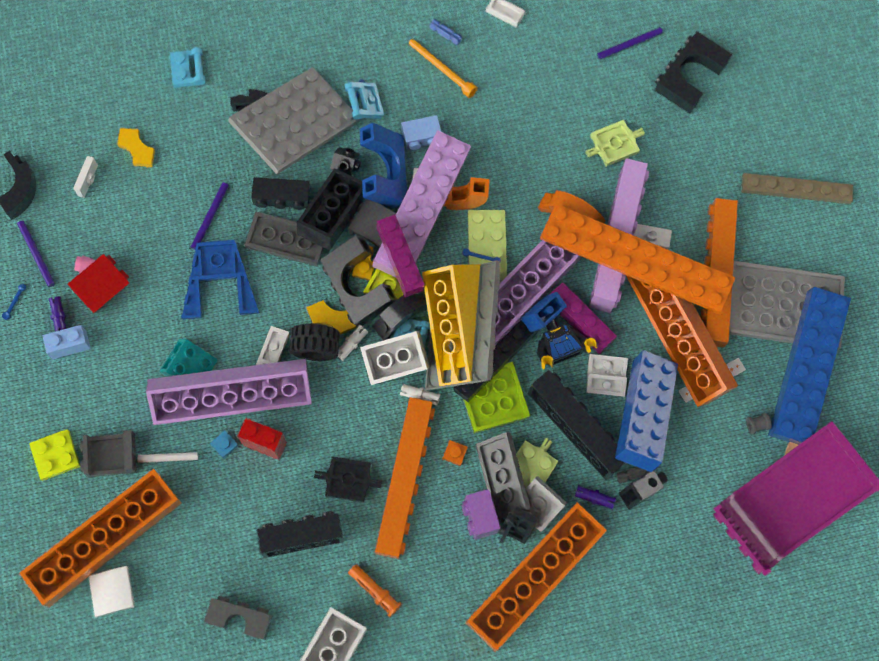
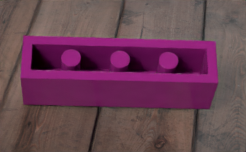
(400, 255)
(584, 320)

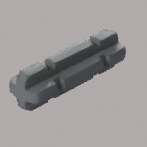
(631, 474)

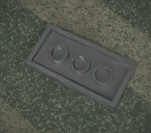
(280, 238)
(503, 474)

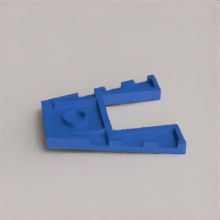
(215, 262)

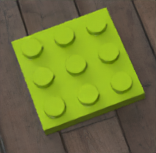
(498, 402)

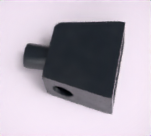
(642, 489)

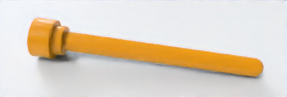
(468, 89)

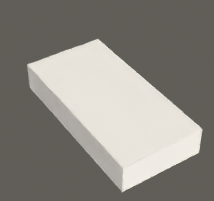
(505, 11)

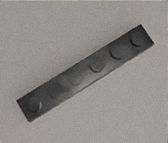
(502, 354)

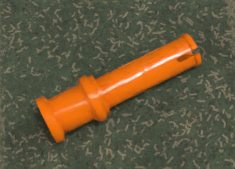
(381, 596)

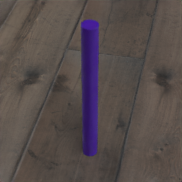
(629, 43)
(210, 214)
(36, 254)

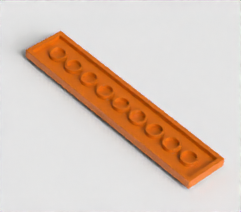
(638, 258)

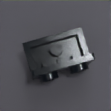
(518, 525)

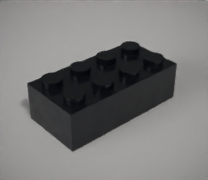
(331, 209)
(300, 535)

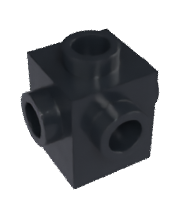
(346, 160)

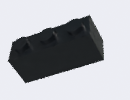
(280, 193)

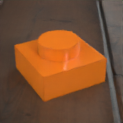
(455, 453)

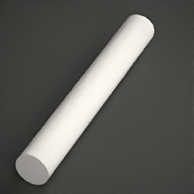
(167, 457)

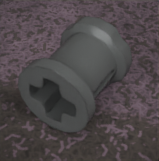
(758, 423)

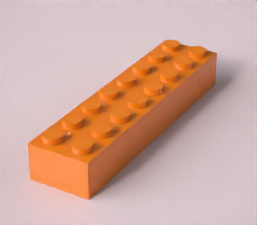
(686, 343)
(100, 538)
(535, 577)

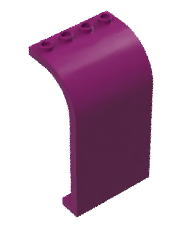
(796, 497)

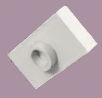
(86, 176)
(654, 235)

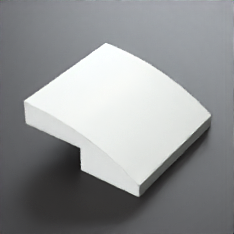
(606, 375)
(111, 591)

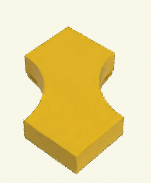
(130, 140)
(322, 314)

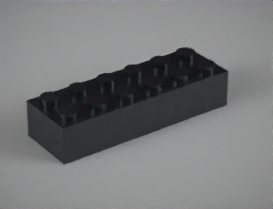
(576, 423)

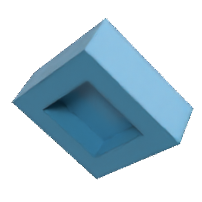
(224, 444)

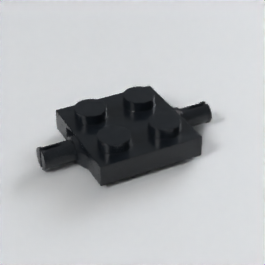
(348, 479)

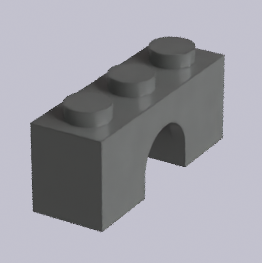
(221, 611)

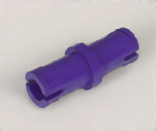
(58, 315)
(595, 497)

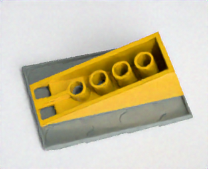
(462, 323)

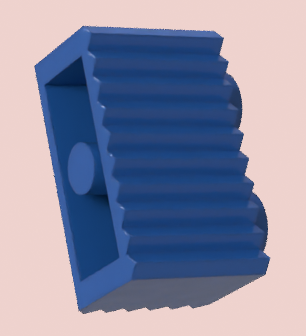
(543, 312)

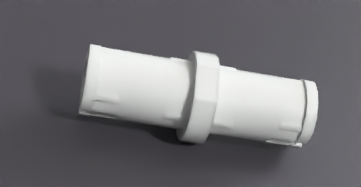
(351, 342)
(420, 393)

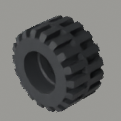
(314, 342)

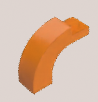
(468, 196)
(571, 202)

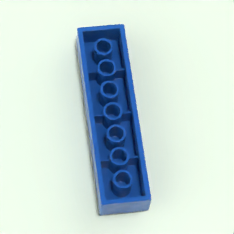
(809, 366)

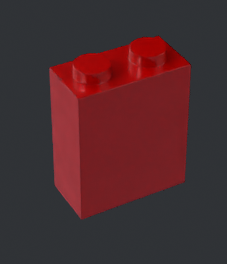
(99, 282)
(262, 439)

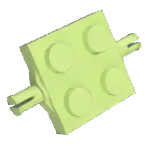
(615, 143)
(535, 461)

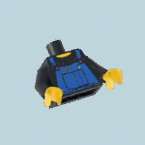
(562, 344)

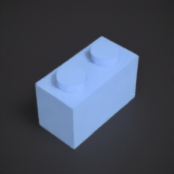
(419, 132)
(66, 342)

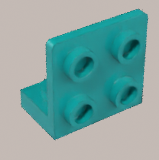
(187, 359)

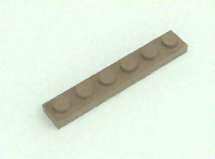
(797, 188)

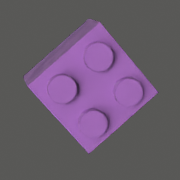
(481, 514)

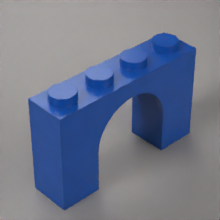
(390, 147)

